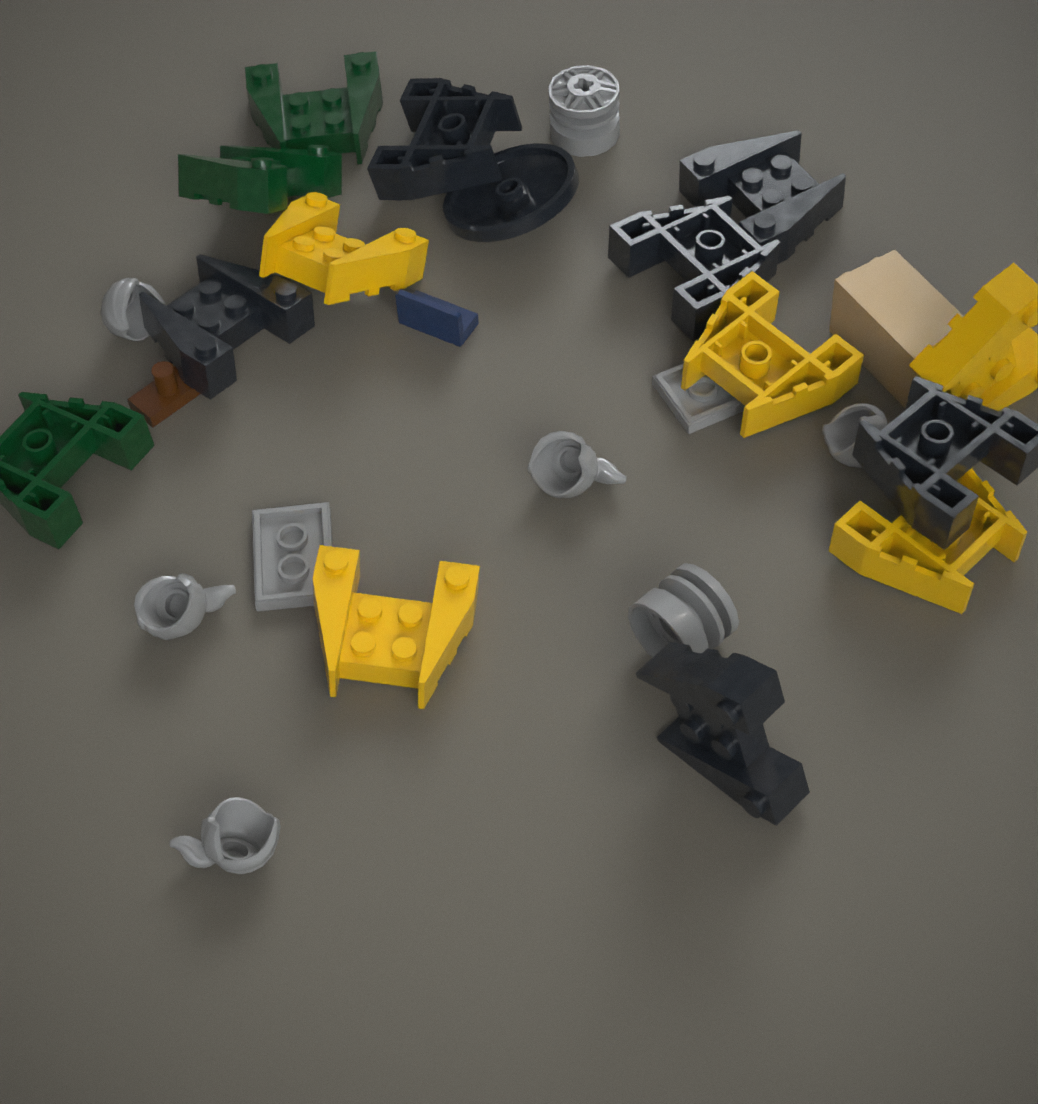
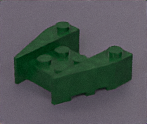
(323, 117)
(259, 176)
(48, 448)

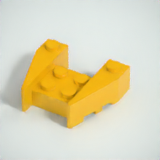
(309, 251)
(991, 347)
(764, 365)
(916, 565)
(388, 636)

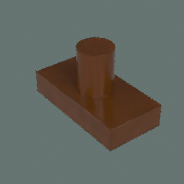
(162, 395)

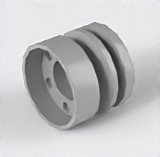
(584, 110)
(684, 609)

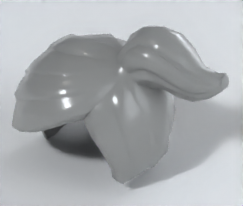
(122, 308)
(842, 430)
(568, 466)
(176, 605)
(233, 836)

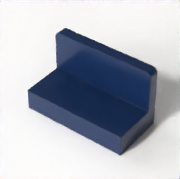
(435, 317)

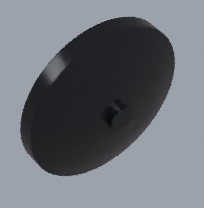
(533, 189)

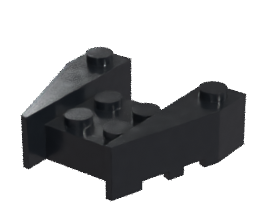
(449, 141)
(765, 187)
(700, 247)
(220, 315)
(933, 446)
(722, 727)

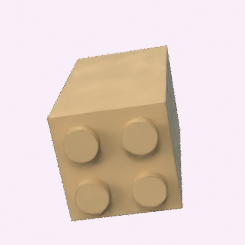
(889, 318)

